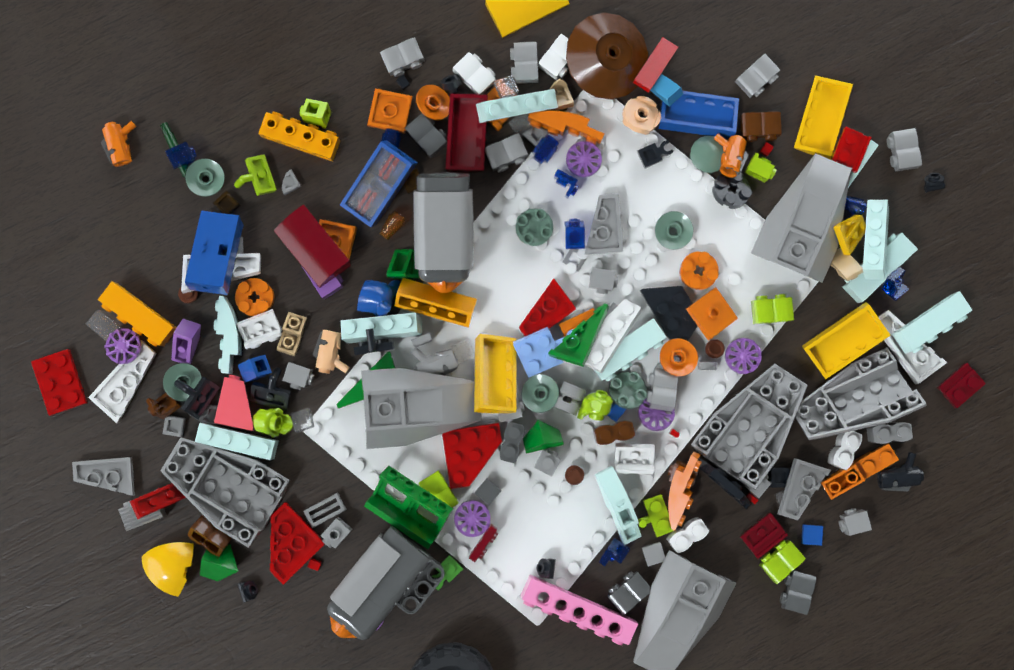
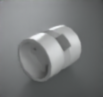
(571, 391)

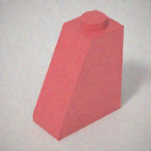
(233, 405)

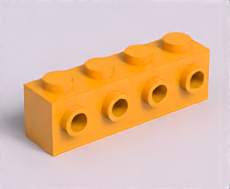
(298, 136)
(428, 301)
(136, 313)

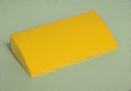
(516, 14)
(823, 116)
(846, 340)
(495, 374)

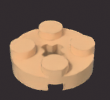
(634, 121)

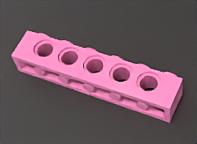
(626, 625)

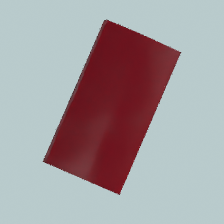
(465, 134)
(312, 246)

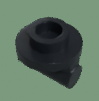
(934, 182)
(546, 568)
(248, 590)

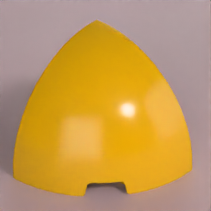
(168, 566)

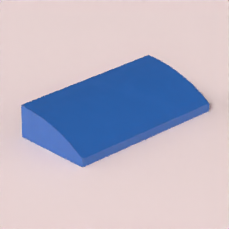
(701, 114)

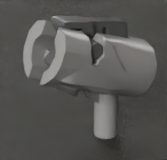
(441, 363)

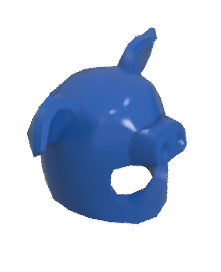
(377, 297)

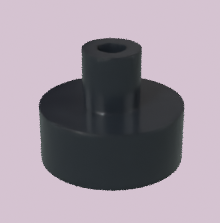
(451, 83)

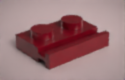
(961, 385)
(763, 535)
(480, 550)

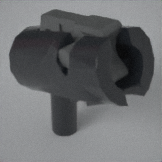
(901, 478)

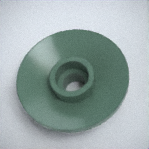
(203, 168)
(677, 221)
(180, 372)
(532, 390)

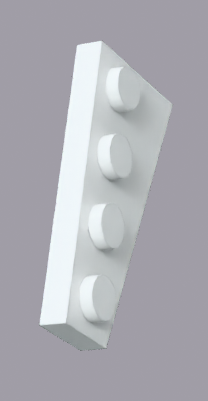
(245, 266)
(612, 333)
(918, 364)
(121, 384)

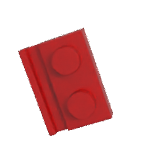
(851, 148)

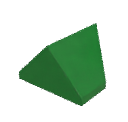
(403, 265)
(542, 437)
(218, 567)

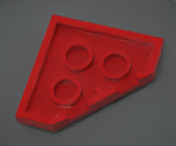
(469, 451)
(291, 543)

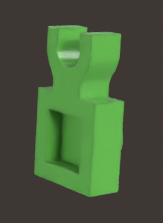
(452, 569)

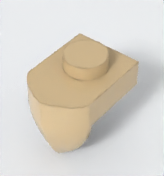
(563, 95)

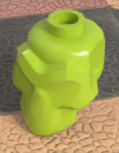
(596, 405)
(272, 422)

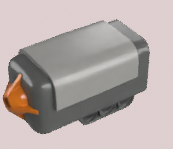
(443, 229)
(378, 582)

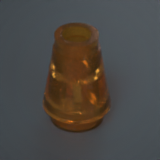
(392, 225)

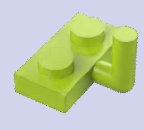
(259, 175)
(657, 515)

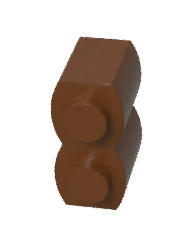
(760, 125)
(618, 431)
(208, 536)

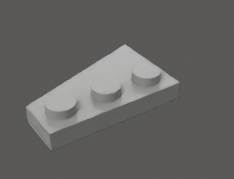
(606, 227)
(110, 474)
(800, 486)

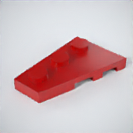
(548, 310)

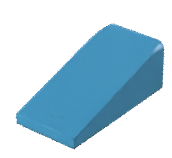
(667, 90)

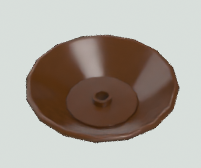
(590, 58)

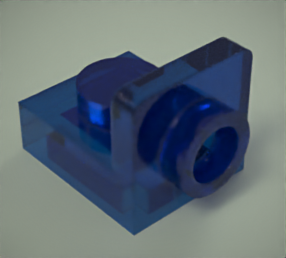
(181, 155)
(564, 180)
(574, 234)
(894, 284)
(616, 551)

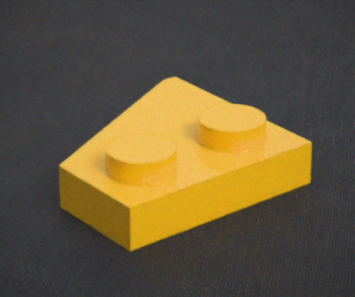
(850, 233)

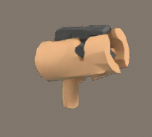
(327, 352)

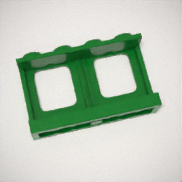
(405, 514)

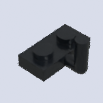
(370, 346)
(270, 394)
(199, 396)

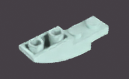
(227, 325)
(618, 504)

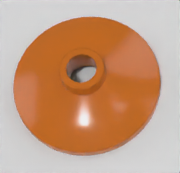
(433, 102)
(686, 353)

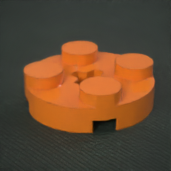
(694, 280)
(246, 289)

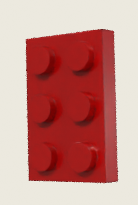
(59, 382)

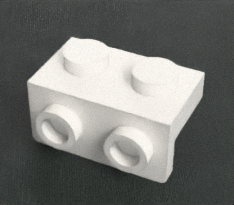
(259, 329)
(634, 458)

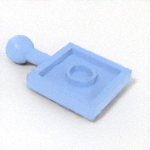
(534, 351)

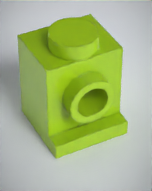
(315, 112)
(760, 168)

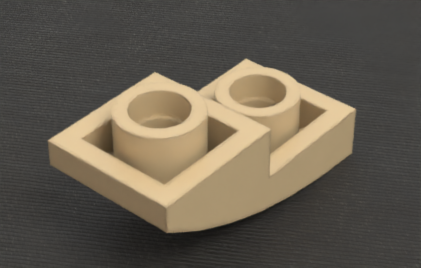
(846, 266)
(291, 334)

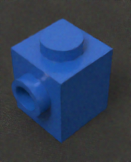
(254, 368)

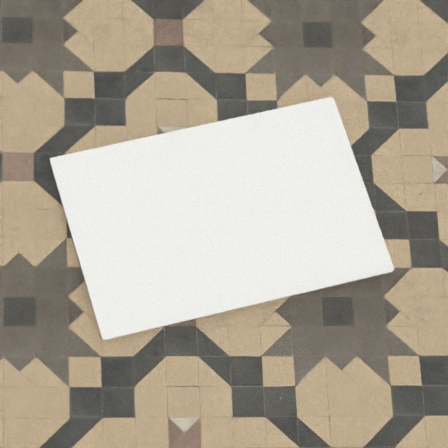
(539, 512)

